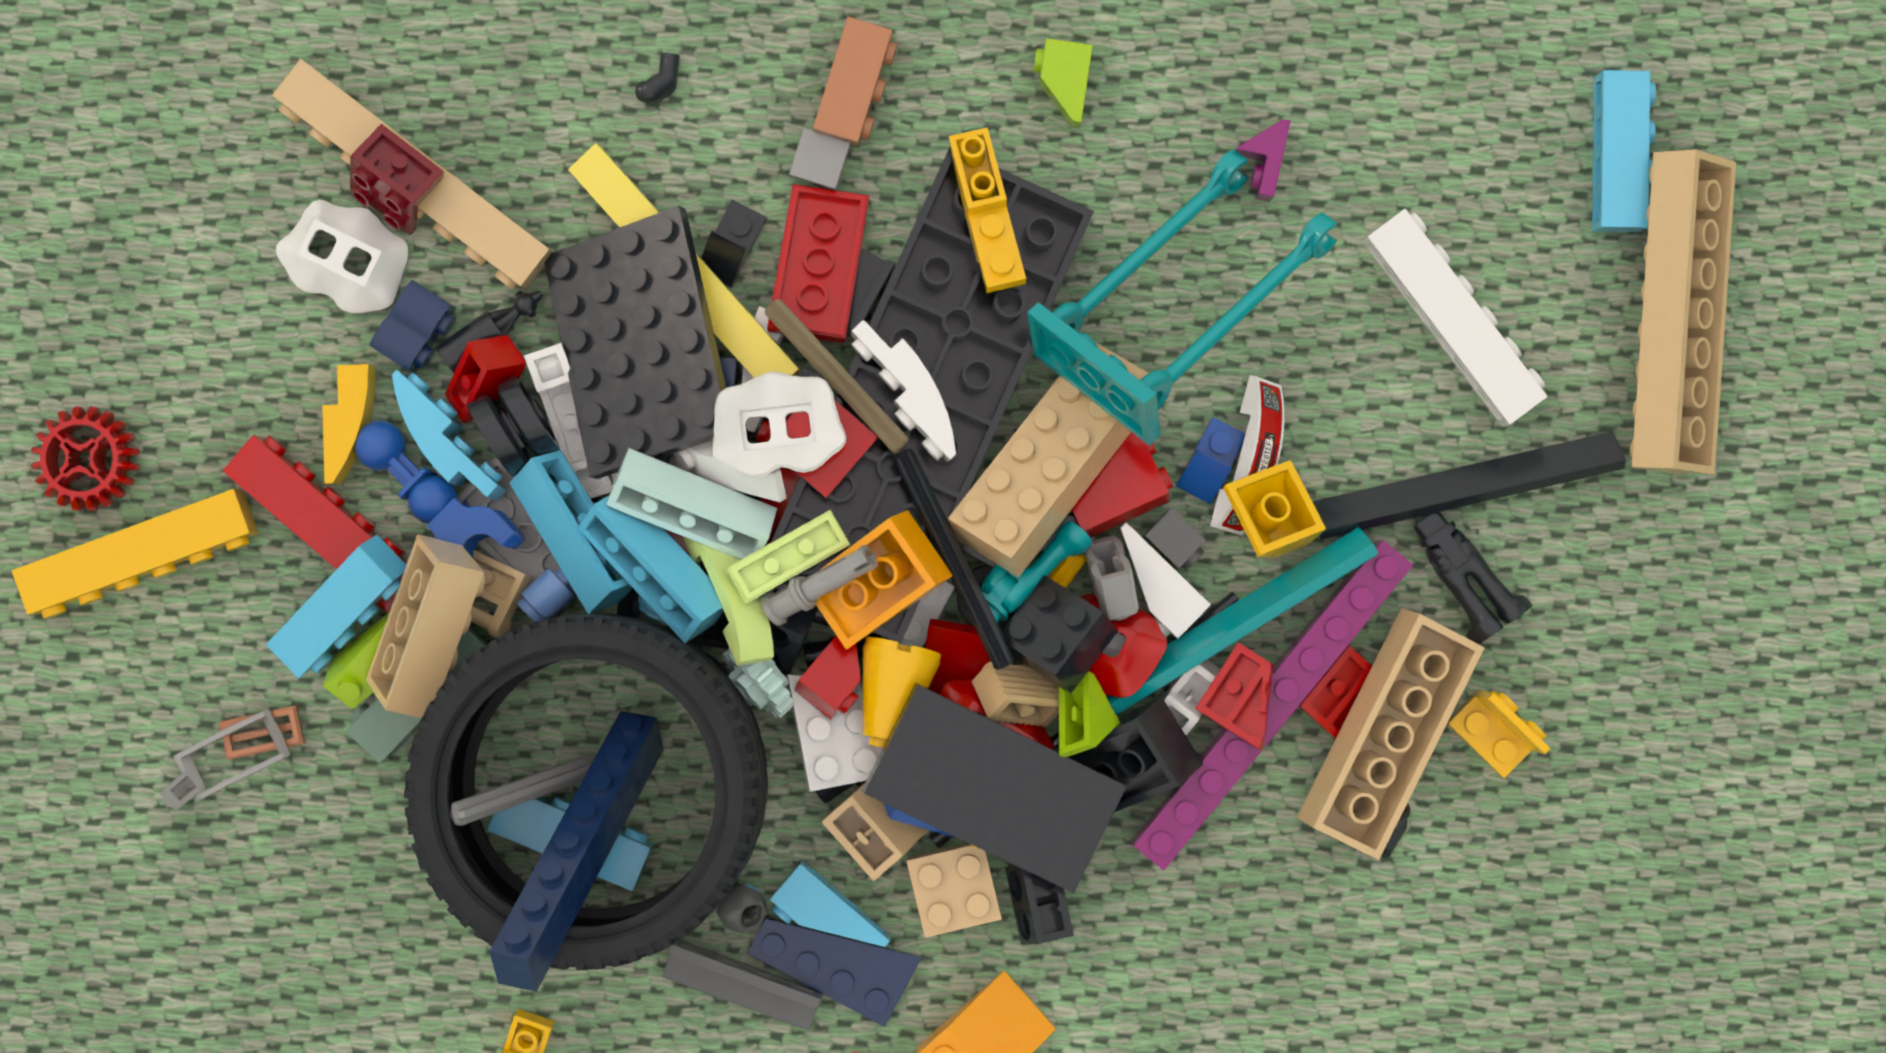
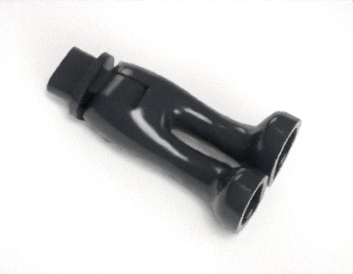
(1456, 558)

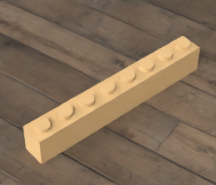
(451, 203)

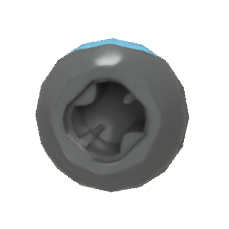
(742, 908)

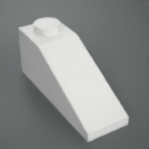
(702, 463)
(1164, 591)

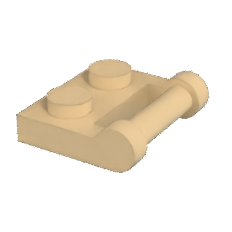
(503, 587)

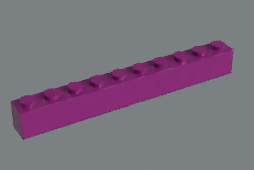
(1292, 681)

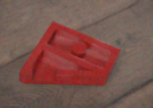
(1336, 691)
(1241, 696)

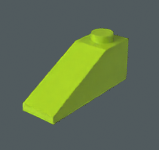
(350, 667)

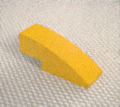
(343, 421)

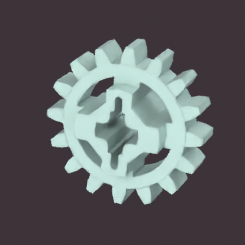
(760, 685)

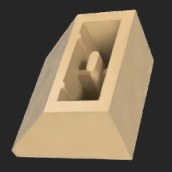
(869, 833)

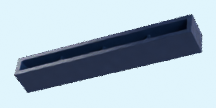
(576, 852)

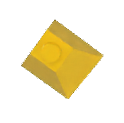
(1275, 510)

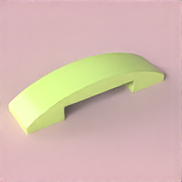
(748, 625)

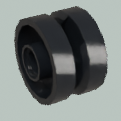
(510, 427)

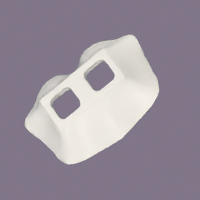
(352, 229)
(775, 397)

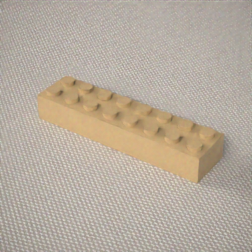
(1683, 312)

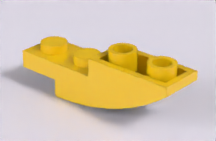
(986, 210)

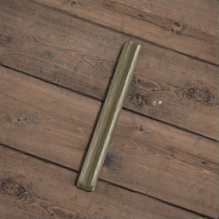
(836, 376)

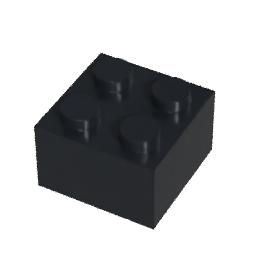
(1058, 634)

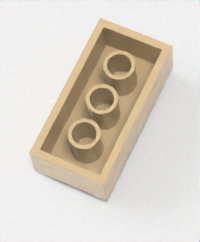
(425, 625)

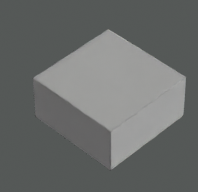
(819, 159)

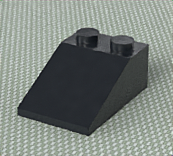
(1144, 753)

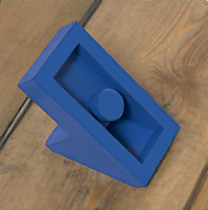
(1211, 460)

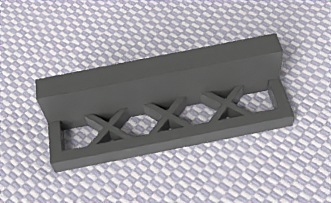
(742, 984)

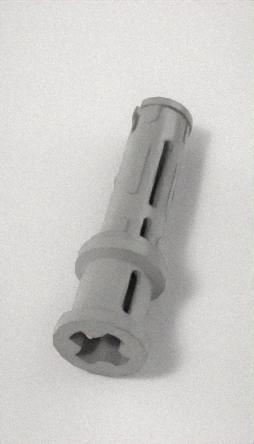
(804, 592)

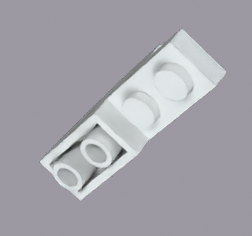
(921, 402)

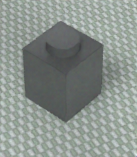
(1175, 539)

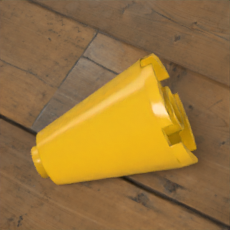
(888, 680)

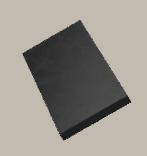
(994, 788)

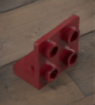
(392, 178)

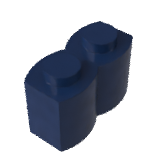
(413, 327)

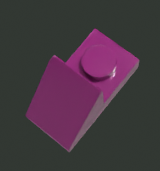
(1269, 149)

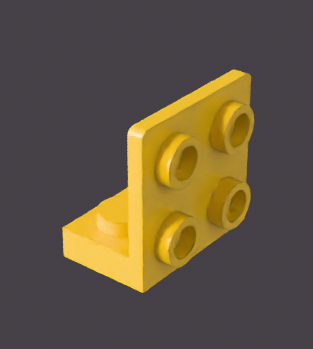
(1496, 732)

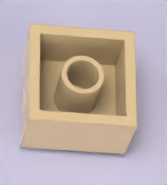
(953, 888)

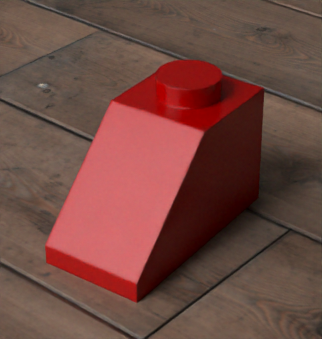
(481, 370)
(831, 680)

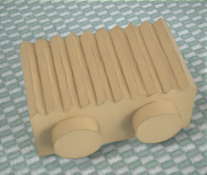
(1017, 695)

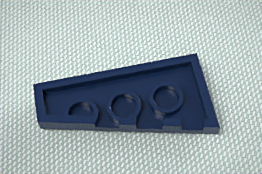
(846, 970)

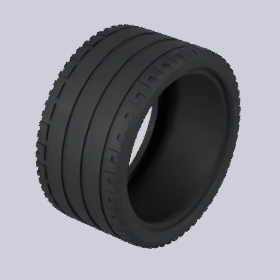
(442, 771)

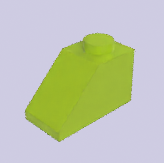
(1065, 76)

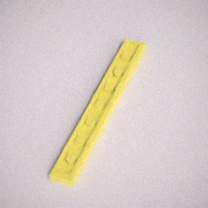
(728, 316)

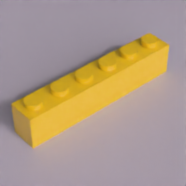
(135, 552)

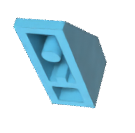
(820, 906)

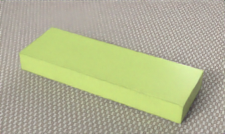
(787, 557)

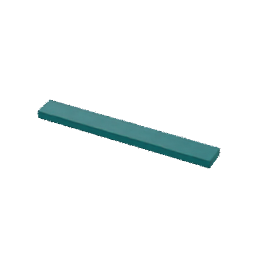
(1254, 611)

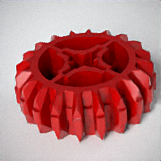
(72, 469)

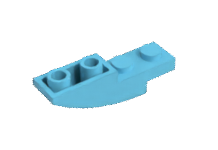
(433, 430)

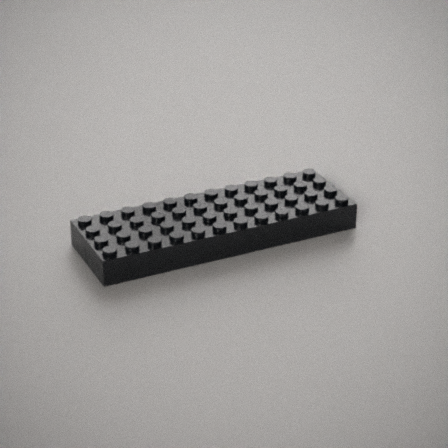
(966, 341)

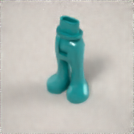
(1007, 592)

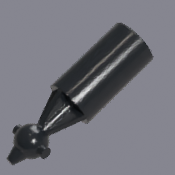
(488, 326)

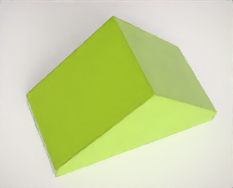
(1084, 717)

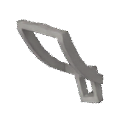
(192, 777)

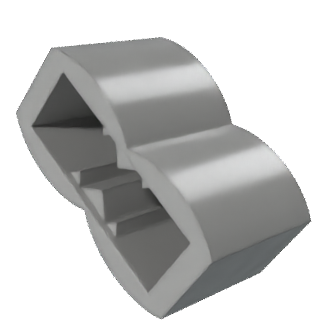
(1112, 578)

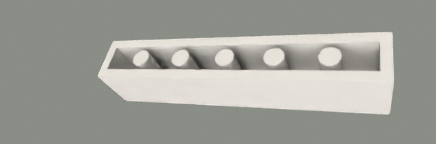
(1455, 317)

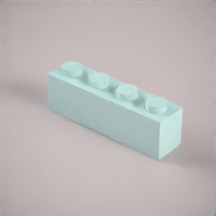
(691, 505)

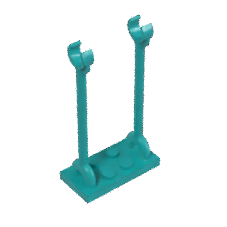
(1105, 377)

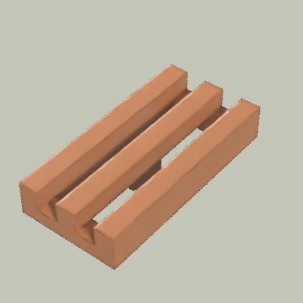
(294, 725)

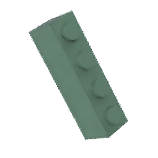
(384, 732)

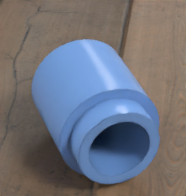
(546, 595)

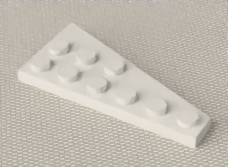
(832, 749)

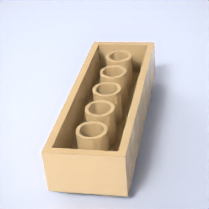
(1039, 475)
(1390, 732)

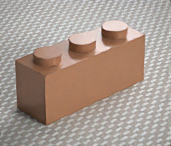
(855, 81)

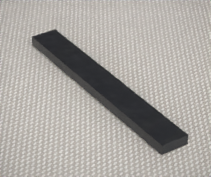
(1470, 484)

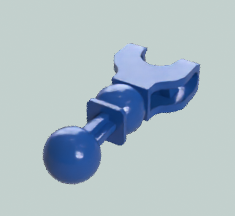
(430, 496)

